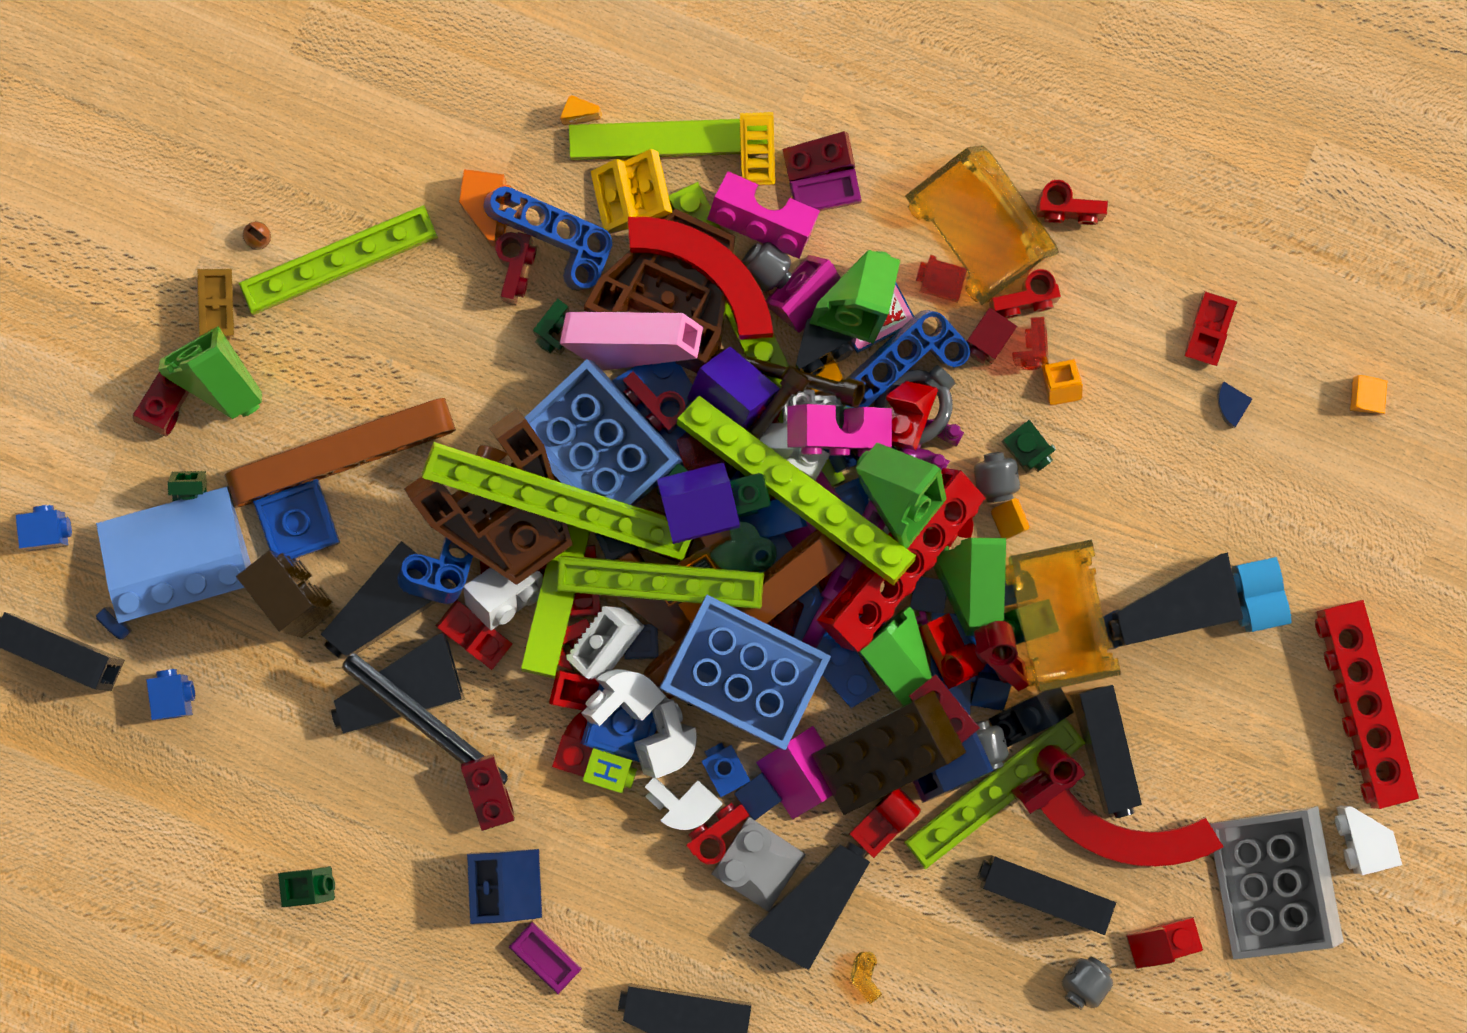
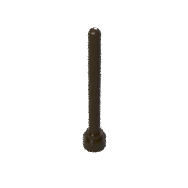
(792, 383)
(848, 391)

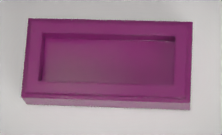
(827, 190)
(545, 957)

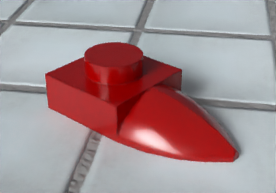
(571, 754)

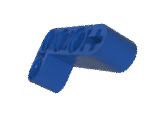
(547, 232)
(921, 345)
(435, 570)

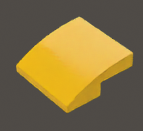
(630, 190)

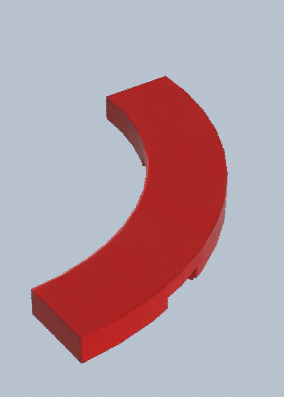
(711, 260)
(1127, 844)

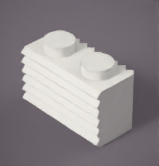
(605, 641)

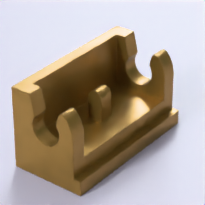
(215, 301)

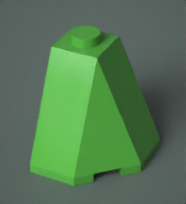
(860, 298)
(213, 374)
(901, 489)
(974, 580)
(898, 655)

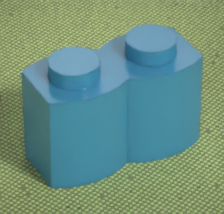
(1261, 595)

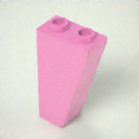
(631, 338)

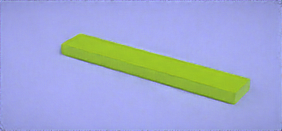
(666, 137)
(338, 260)
(659, 581)
(552, 614)
(987, 796)

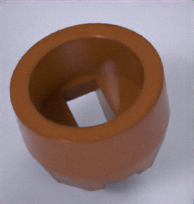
(253, 242)

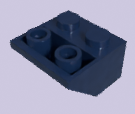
(957, 773)
(504, 886)

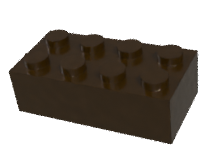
(286, 594)
(889, 753)

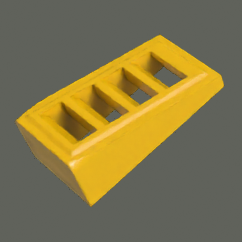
(758, 176)

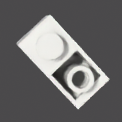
(497, 598)
(1368, 843)

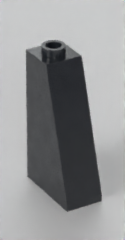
(1186, 603)
(377, 607)
(59, 652)
(423, 674)
(1107, 750)
(1046, 894)
(812, 907)
(682, 1012)

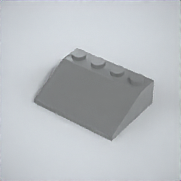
(1276, 884)

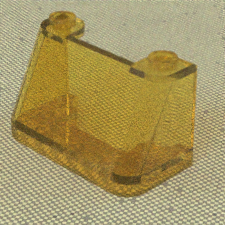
(983, 222)
(1061, 616)

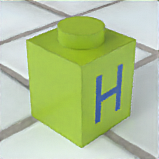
(609, 771)

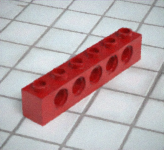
(863, 589)
(1400, 784)

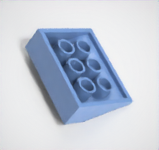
(600, 438)
(172, 554)
(745, 672)

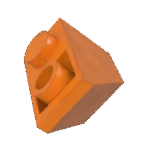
(473, 192)

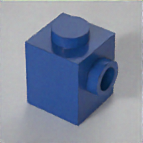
(43, 528)
(170, 695)
(725, 769)

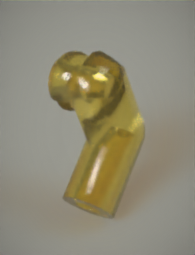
(862, 974)

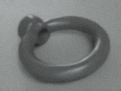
(936, 378)

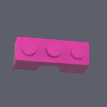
(739, 211)
(815, 428)

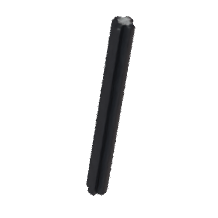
(411, 711)

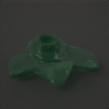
(742, 548)

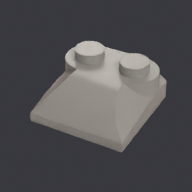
(758, 864)

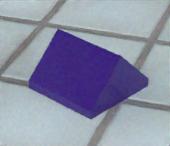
(734, 387)
(698, 502)

